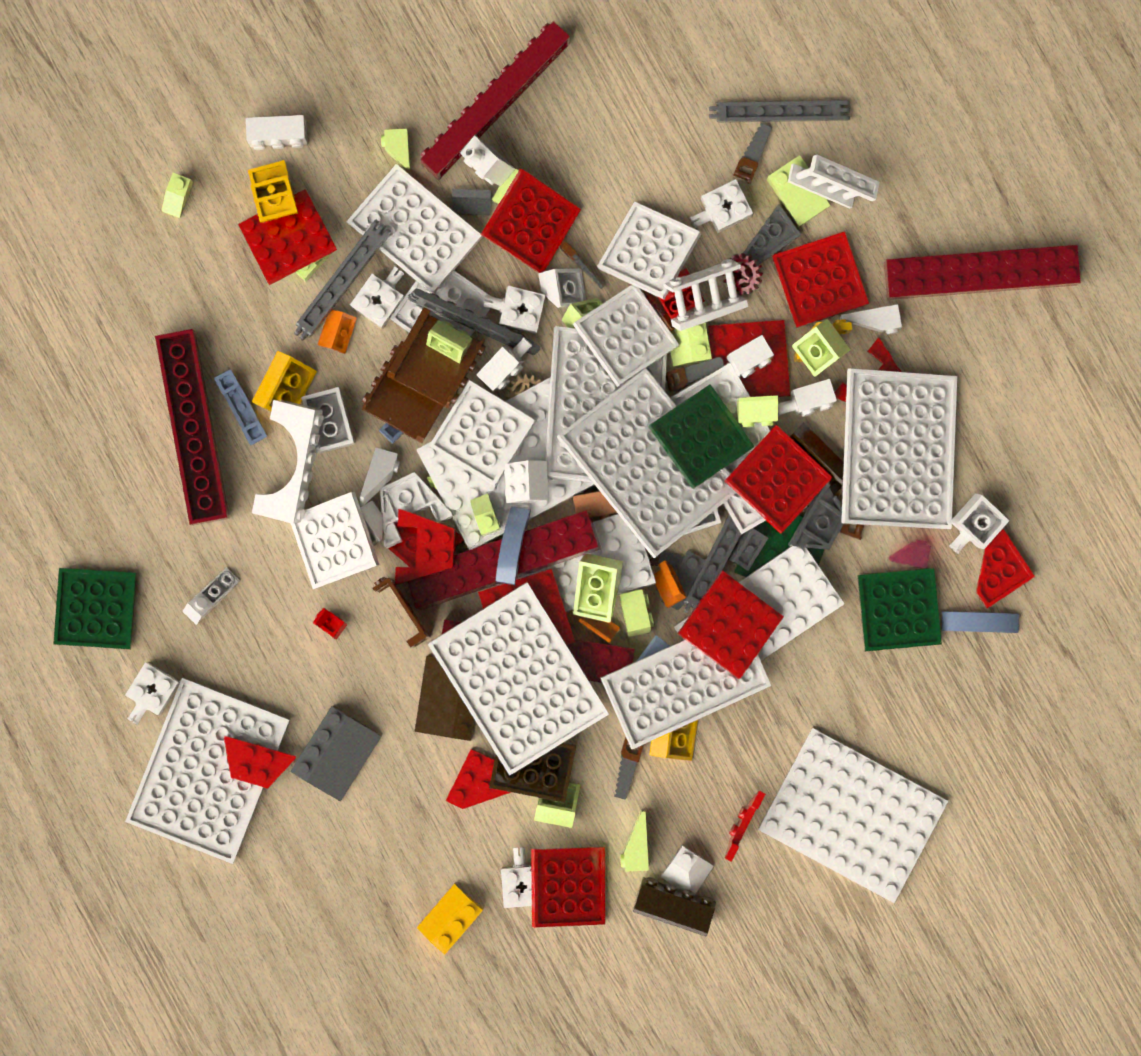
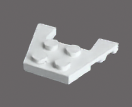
(412, 496)

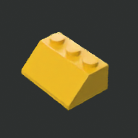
(284, 380)
(676, 744)
(449, 919)

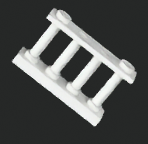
(833, 181)
(717, 308)

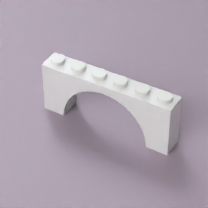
(304, 425)

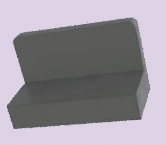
(471, 202)
(747, 548)

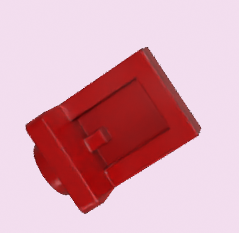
(329, 623)

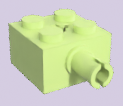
(635, 612)

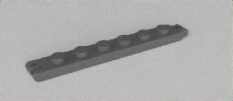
(780, 111)
(341, 280)
(469, 319)
(714, 563)

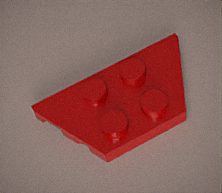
(254, 762)

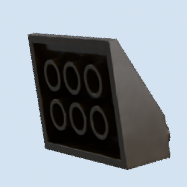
(441, 707)
(542, 778)

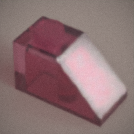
(913, 554)

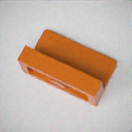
(337, 331)
(669, 585)
(604, 629)

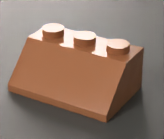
(595, 504)

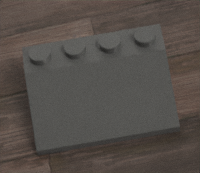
(335, 753)

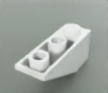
(210, 595)

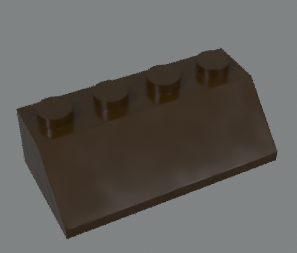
(822, 455)
(674, 906)

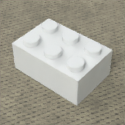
(276, 132)
(335, 428)

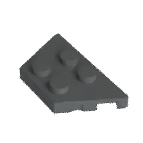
(820, 522)

